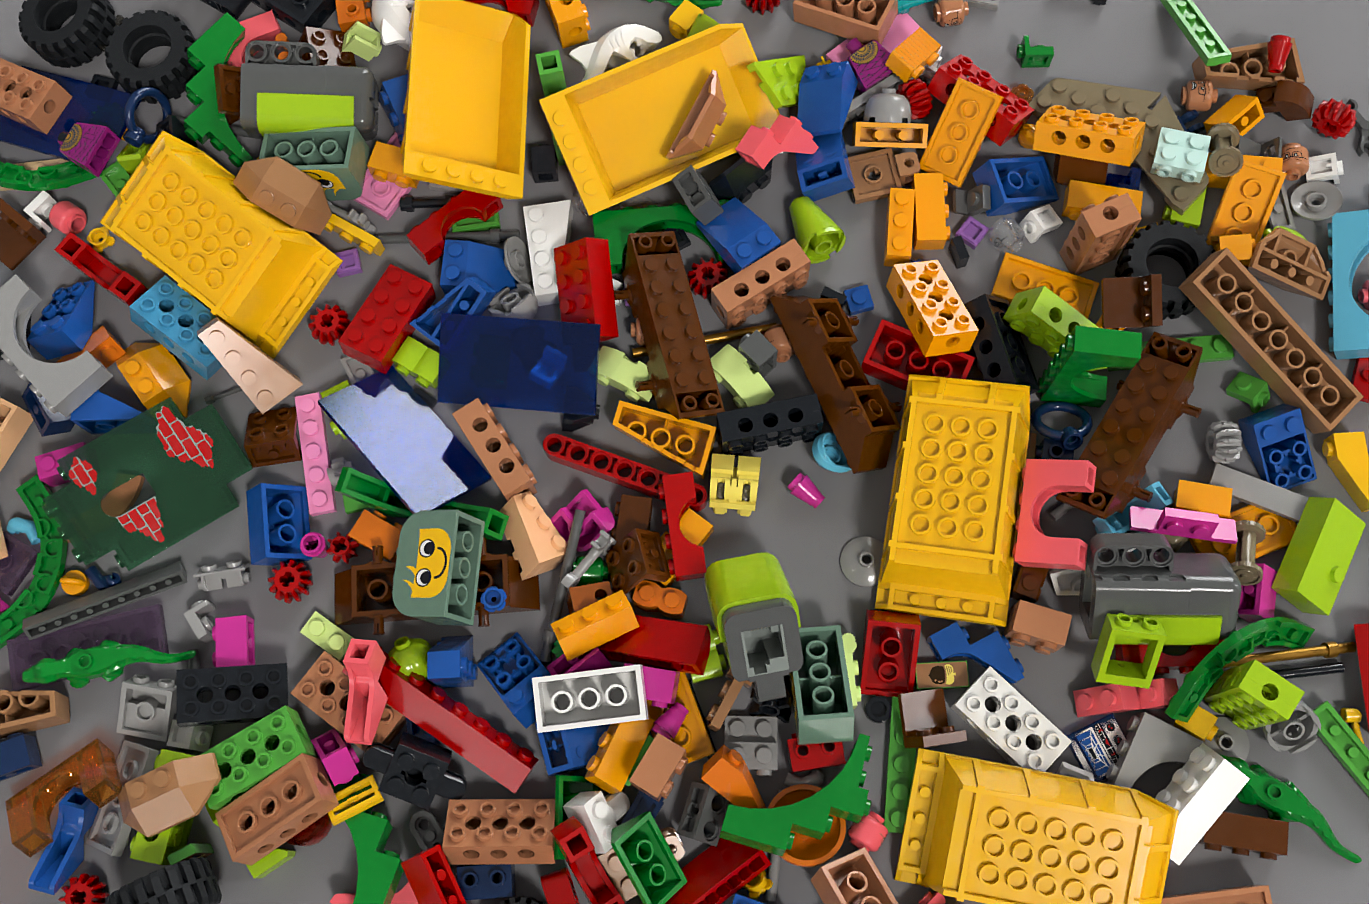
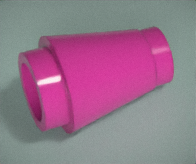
(805, 490)
(314, 545)
(671, 721)

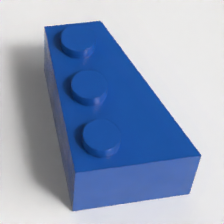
(392, 101)
(467, 298)
(452, 662)

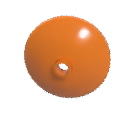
(808, 850)

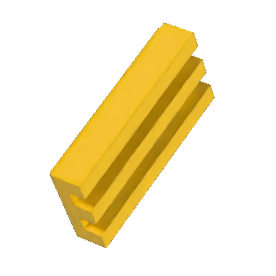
(360, 807)

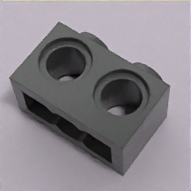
(698, 195)
(759, 352)
(703, 814)

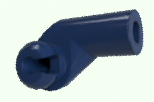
(102, 581)

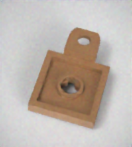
(893, 172)
(728, 694)
(618, 874)

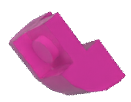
(595, 519)

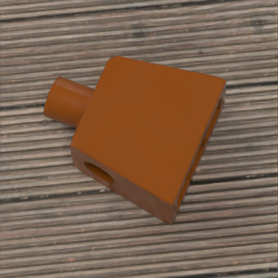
(585, 595)

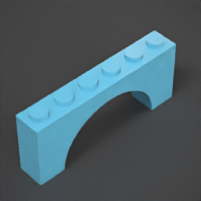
(1348, 249)

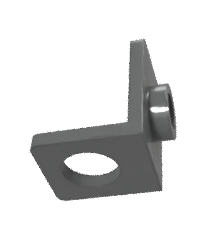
(1249, 147)

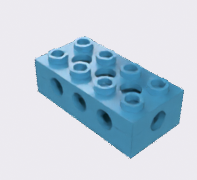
(173, 321)

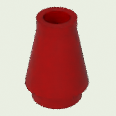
(1278, 52)

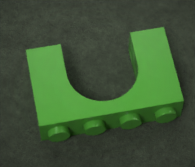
(552, 81)

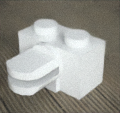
(598, 815)

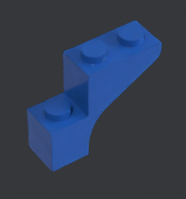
(987, 652)
(67, 849)

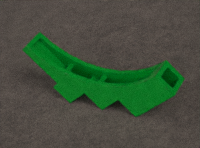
(205, 122)
(382, 499)
(771, 827)
(377, 871)

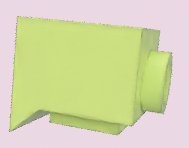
(362, 41)

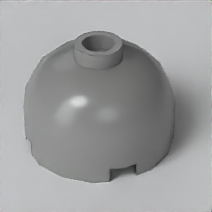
(888, 107)
(515, 303)
(1296, 733)

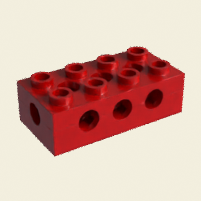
(1008, 118)

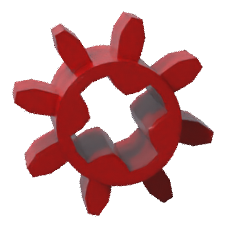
(341, 554)

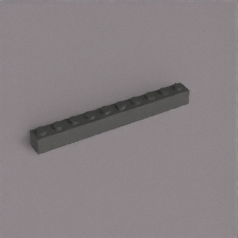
(104, 601)

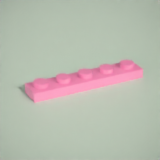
(315, 454)

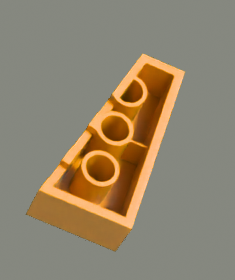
(679, 440)

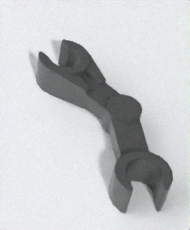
(1363, 128)

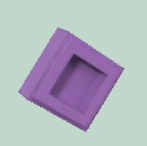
(972, 232)
(351, 263)

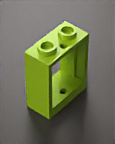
(1125, 672)

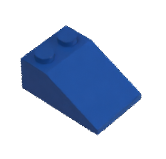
(826, 97)
(1016, 184)
(739, 235)
(473, 259)
(102, 413)

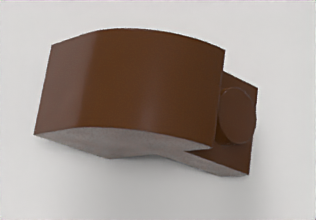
(1289, 98)

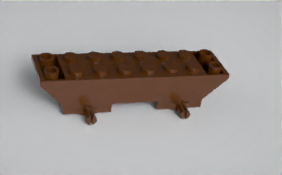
(676, 347)
(853, 407)
(1136, 422)
(366, 590)

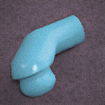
(21, 525)

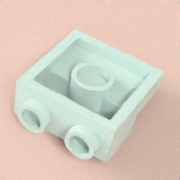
(1180, 155)

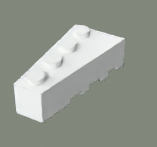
(546, 229)

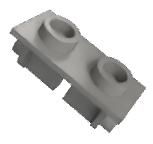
(233, 572)

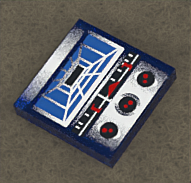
(1096, 745)

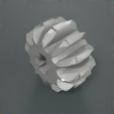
(1223, 442)

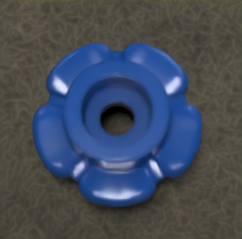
(492, 592)

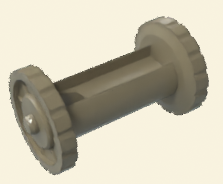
(1225, 158)
(1248, 535)

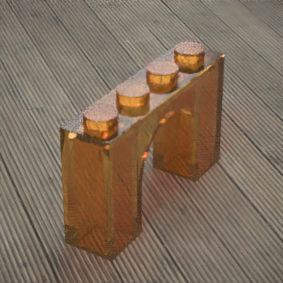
(31, 808)

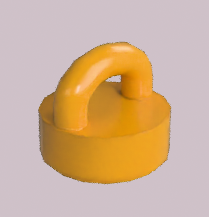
(1026, 136)
(75, 583)

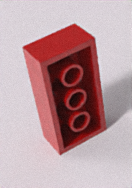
(586, 285)
(385, 318)
(897, 354)

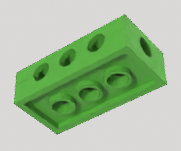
(261, 743)

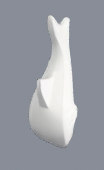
(393, 21)
(614, 46)

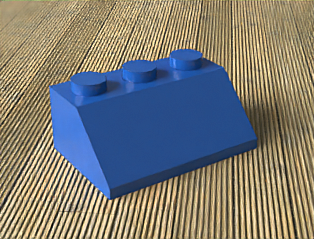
(277, 523)

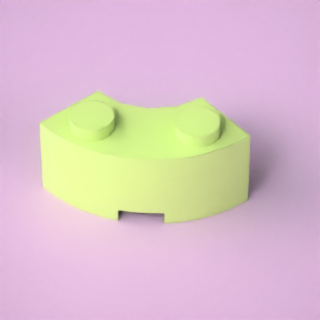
(622, 373)
(738, 378)

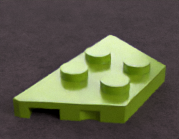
(780, 79)

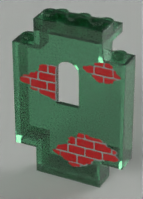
(182, 460)

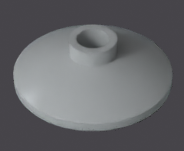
(1316, 200)
(517, 259)
(852, 565)
(1236, 736)

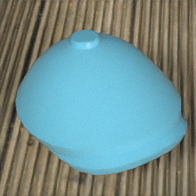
(829, 454)

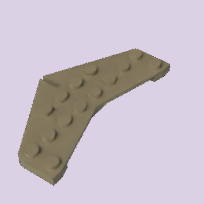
(1124, 103)

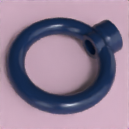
(135, 135)
(1069, 436)

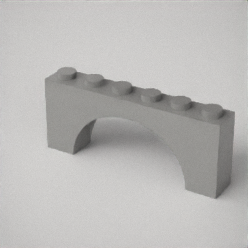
(61, 384)
(1149, 744)

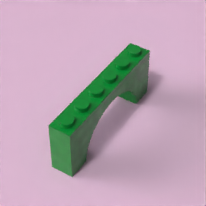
(617, 225)
(1087, 350)

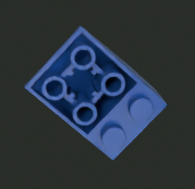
(826, 170)
(65, 321)
(1279, 446)
(511, 675)
(569, 748)

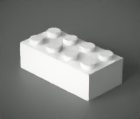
(590, 698)
(1201, 795)

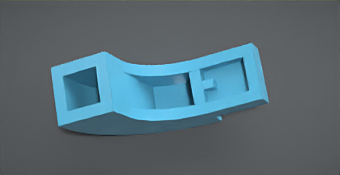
(1120, 522)

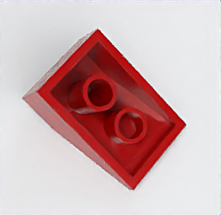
(889, 653)

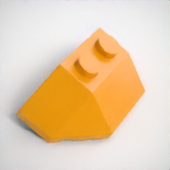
(155, 375)

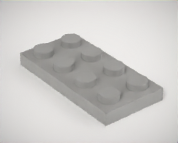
(108, 829)

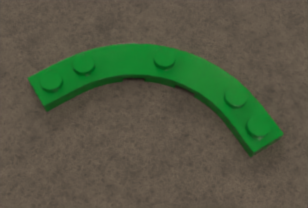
(43, 178)
(48, 566)
(1237, 645)

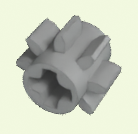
(335, 471)

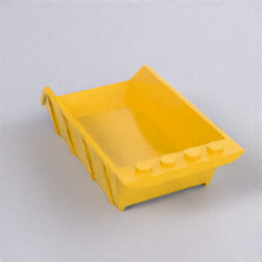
(466, 97)
(626, 119)
(219, 243)
(955, 500)
(1031, 835)

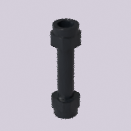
(409, 204)

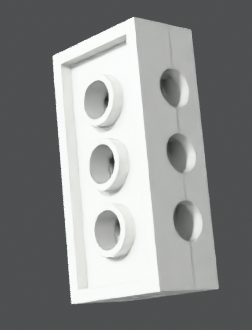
(1028, 723)

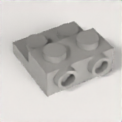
(147, 707)
(755, 741)

